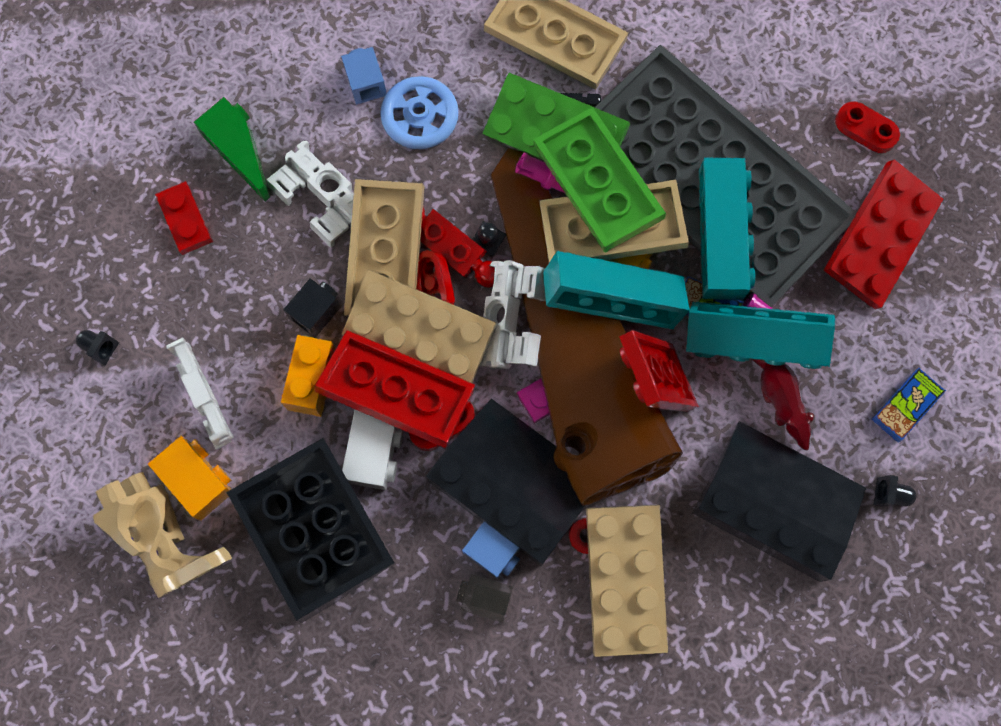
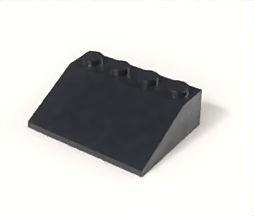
(509, 480)
(781, 502)
(310, 530)

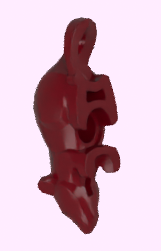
(781, 389)

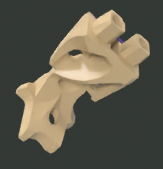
(135, 521)

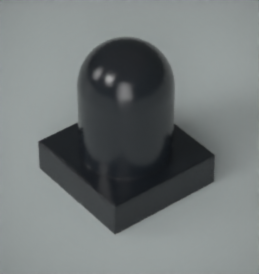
(489, 238)
(98, 346)
(891, 492)

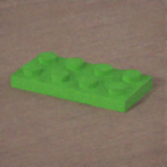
(530, 110)
(599, 179)

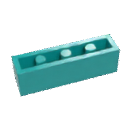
(725, 229)
(615, 290)
(760, 334)

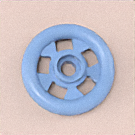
(431, 135)

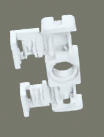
(338, 202)
(507, 284)
(201, 393)

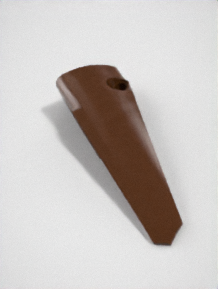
(582, 368)

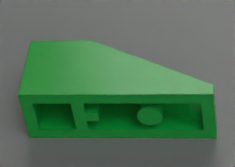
(230, 135)

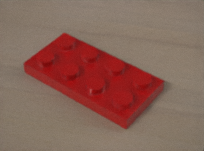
(883, 234)
(657, 371)
(395, 388)

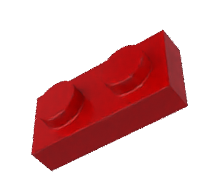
(184, 218)

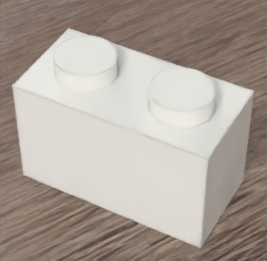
(371, 452)

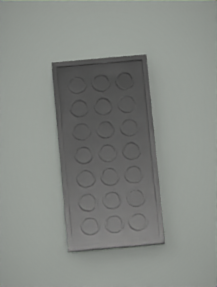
(682, 121)

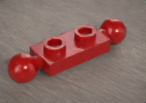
(456, 247)

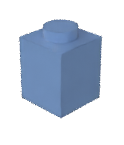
(364, 75)
(492, 551)

